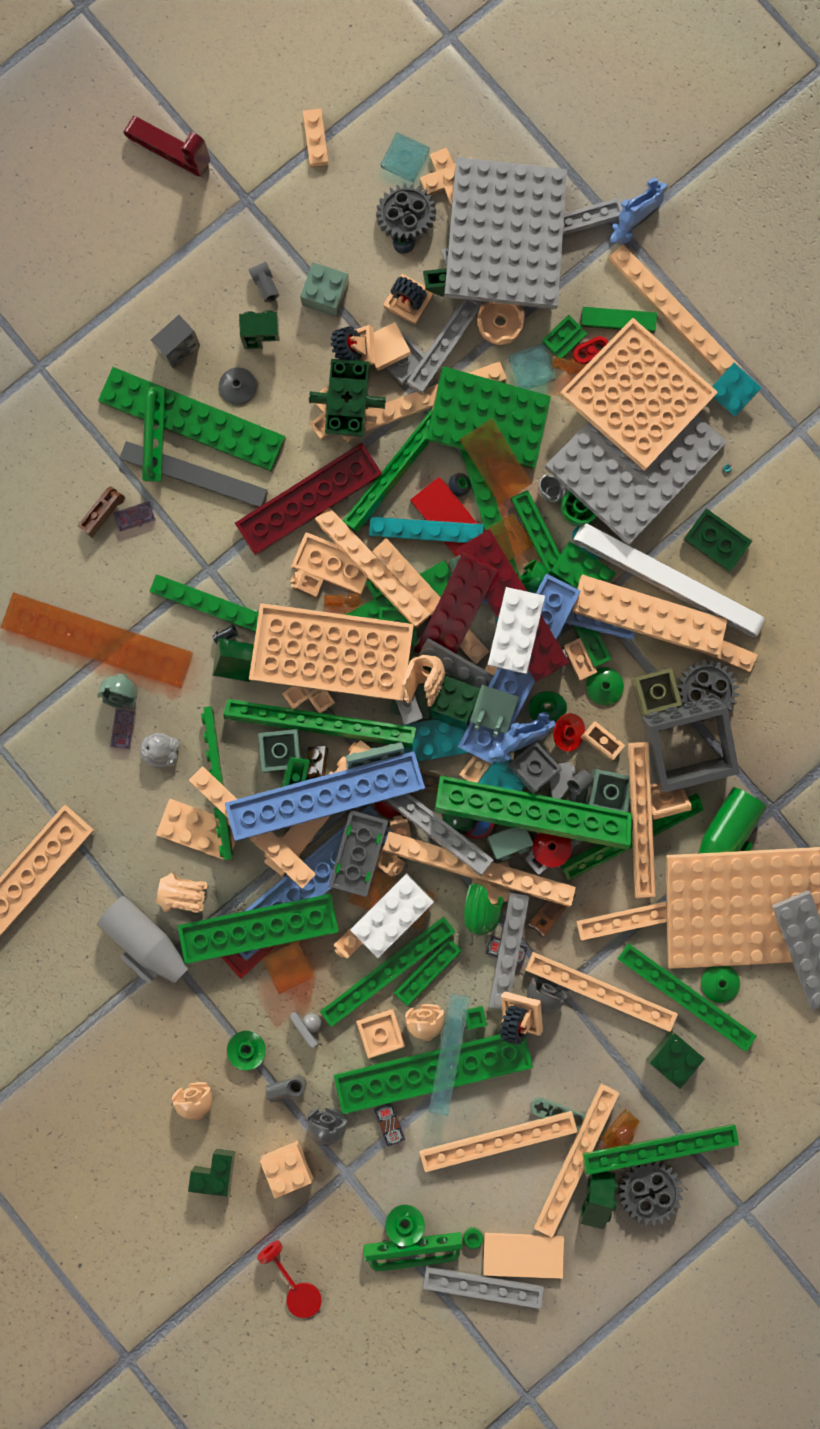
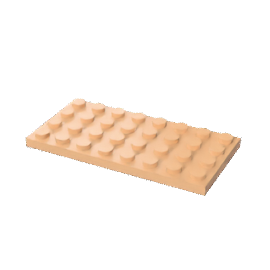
(331, 652)

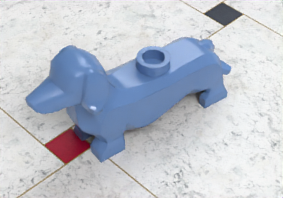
(636, 210)
(521, 736)

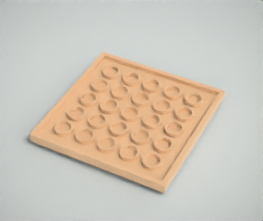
(638, 394)

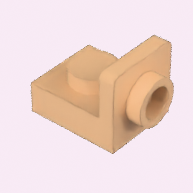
(306, 582)
(400, 826)
(390, 863)
(347, 944)

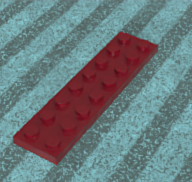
(308, 499)
(547, 653)

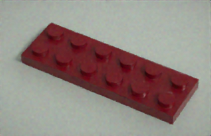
(459, 603)

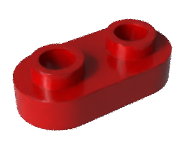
(589, 349)

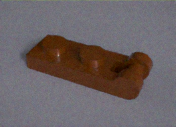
(101, 511)
(550, 912)

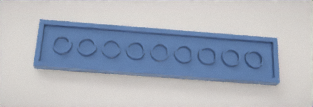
(556, 609)
(324, 796)
(321, 863)

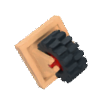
(408, 299)
(354, 344)
(520, 1017)

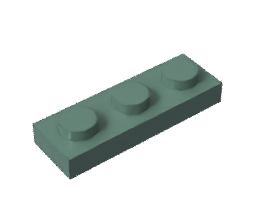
(373, 755)

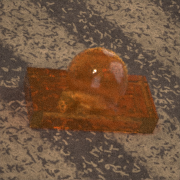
(621, 1130)

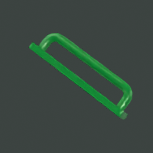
(149, 473)
(453, 1243)

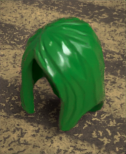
(479, 913)

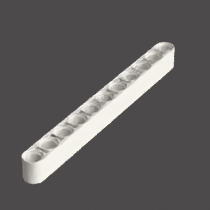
(668, 580)

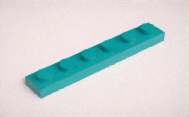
(424, 530)

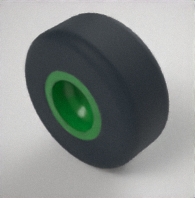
(405, 247)
(456, 488)

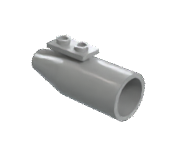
(146, 945)

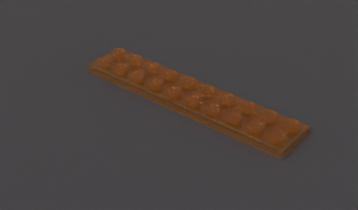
(96, 640)

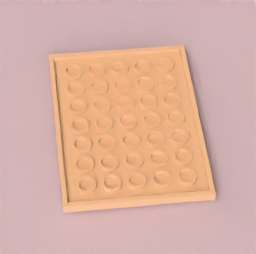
(725, 901)

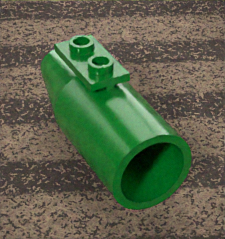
(733, 824)

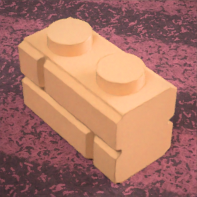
(602, 741)

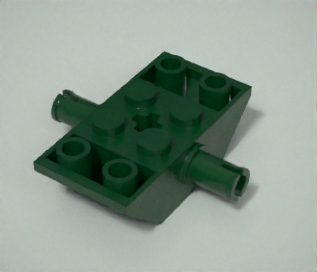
(347, 381)

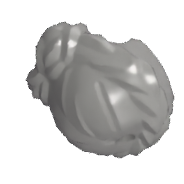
(159, 750)

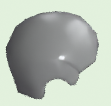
(551, 489)

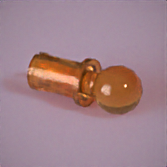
(352, 600)

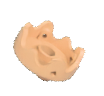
(498, 334)

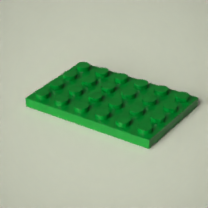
(470, 400)

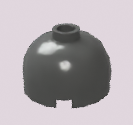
(546, 992)
(326, 1126)

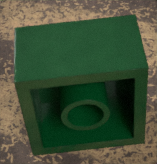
(455, 703)
(675, 1059)

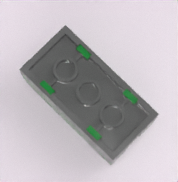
(358, 853)

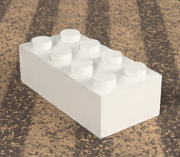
(516, 630)
(392, 915)

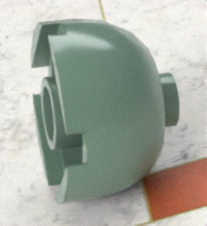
(118, 691)

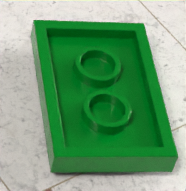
(575, 562)

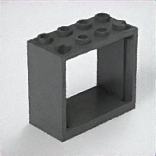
(698, 772)

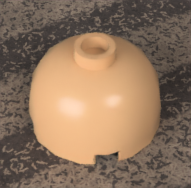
(425, 1022)
(194, 1101)

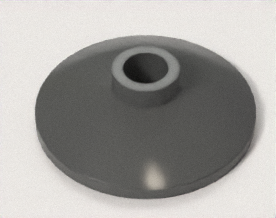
(241, 393)

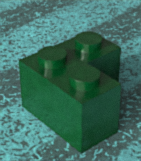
(258, 328)
(215, 1179)
(599, 1199)

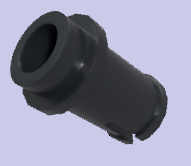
(227, 633)

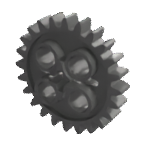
(406, 212)
(712, 675)
(656, 1209)

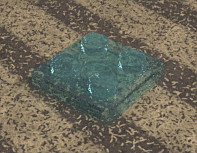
(405, 157)
(532, 367)

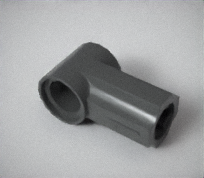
(263, 279)
(579, 786)
(284, 1089)

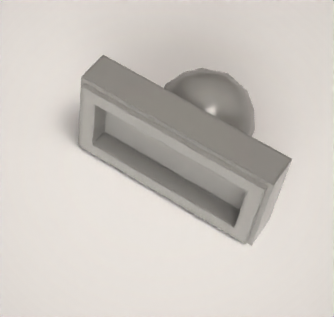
(307, 1026)

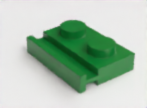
(564, 337)

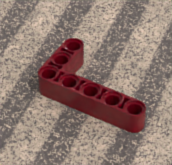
(189, 155)

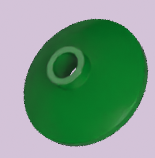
(598, 693)
(555, 710)
(711, 979)
(239, 1057)
(409, 1235)

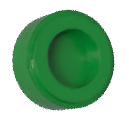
(473, 1238)

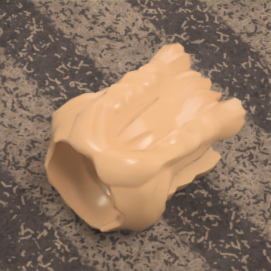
(417, 674)
(180, 894)

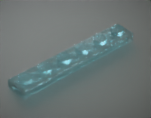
(449, 1054)

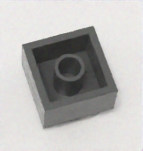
(175, 341)

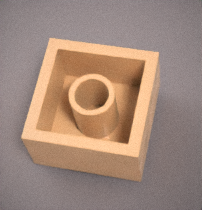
(286, 1169)

